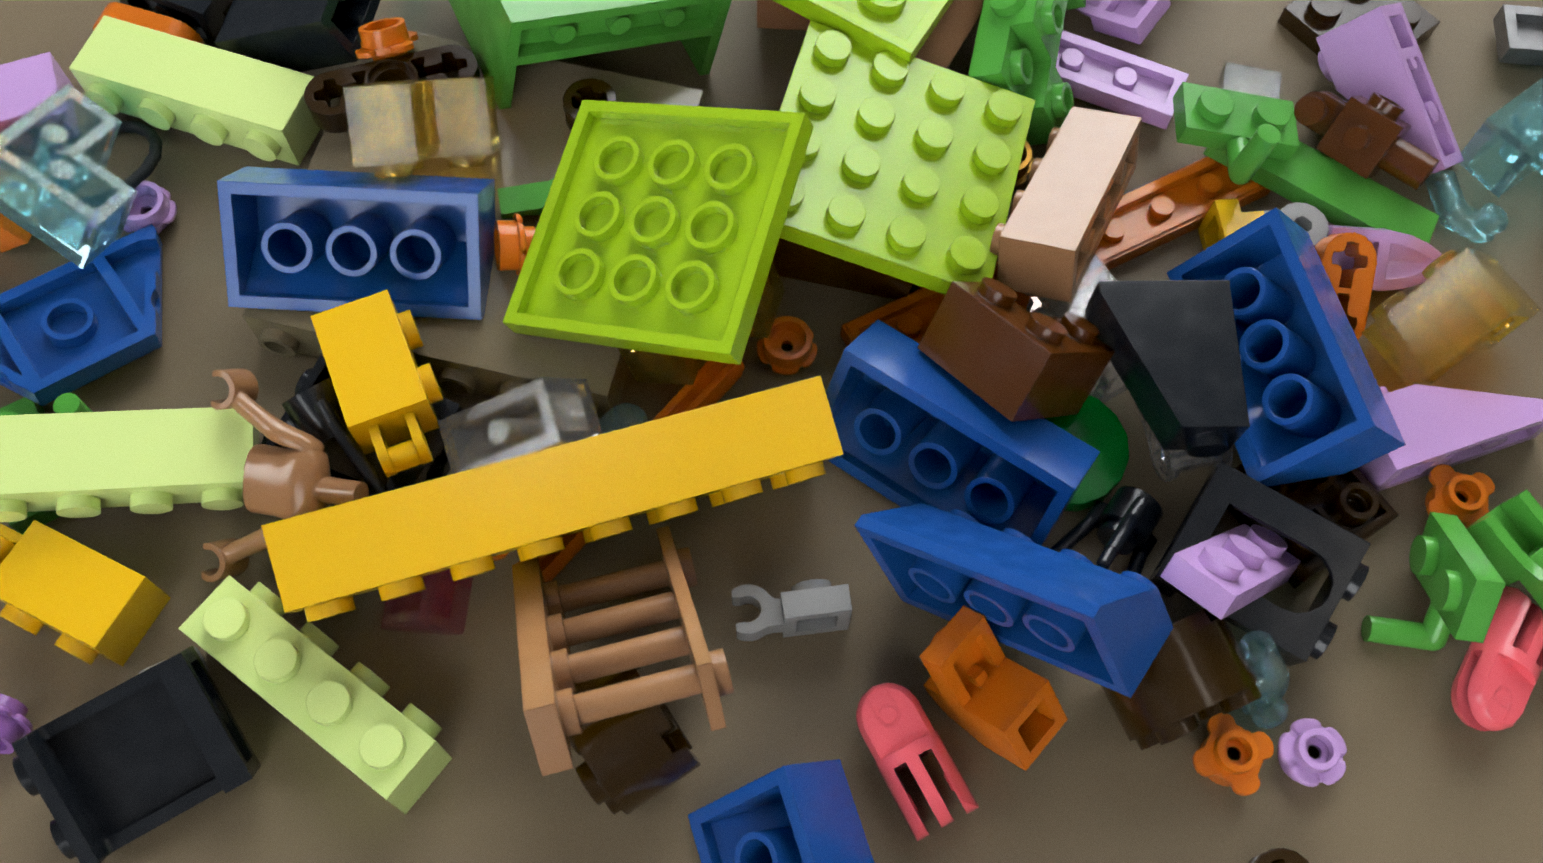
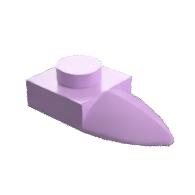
(1125, 18)
(1399, 256)

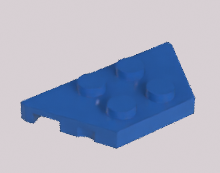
(82, 321)

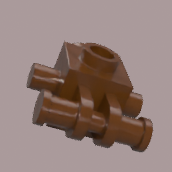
(1365, 135)

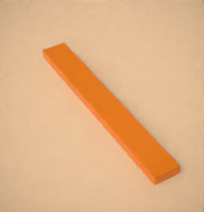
(1139, 224)

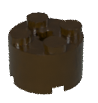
(1193, 673)
(632, 753)

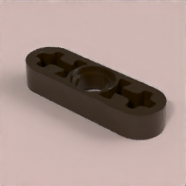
(431, 63)

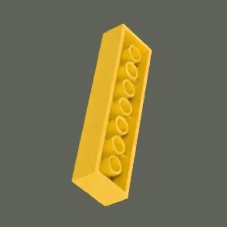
(550, 494)

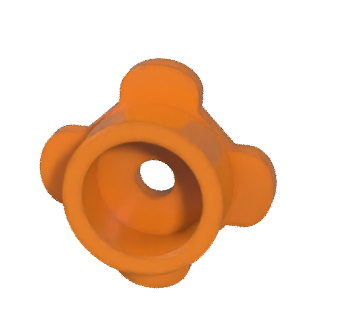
(385, 39)
(1443, 498)
(1213, 761)

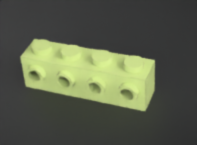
(197, 90)
(122, 460)
(316, 693)

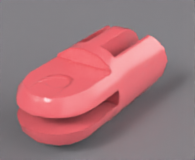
(1503, 669)
(898, 737)

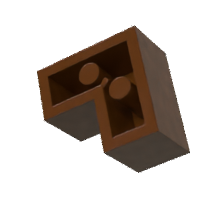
(1015, 358)

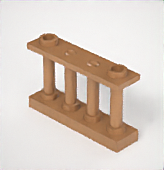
(552, 674)

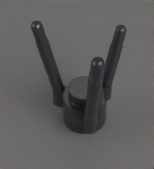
(320, 415)
(1122, 526)

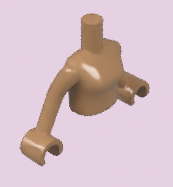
(274, 478)

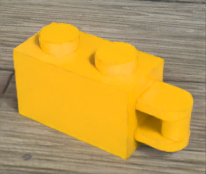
(379, 379)
(75, 592)

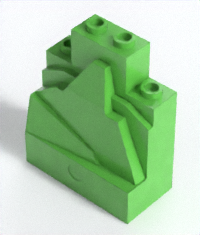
(538, 31)

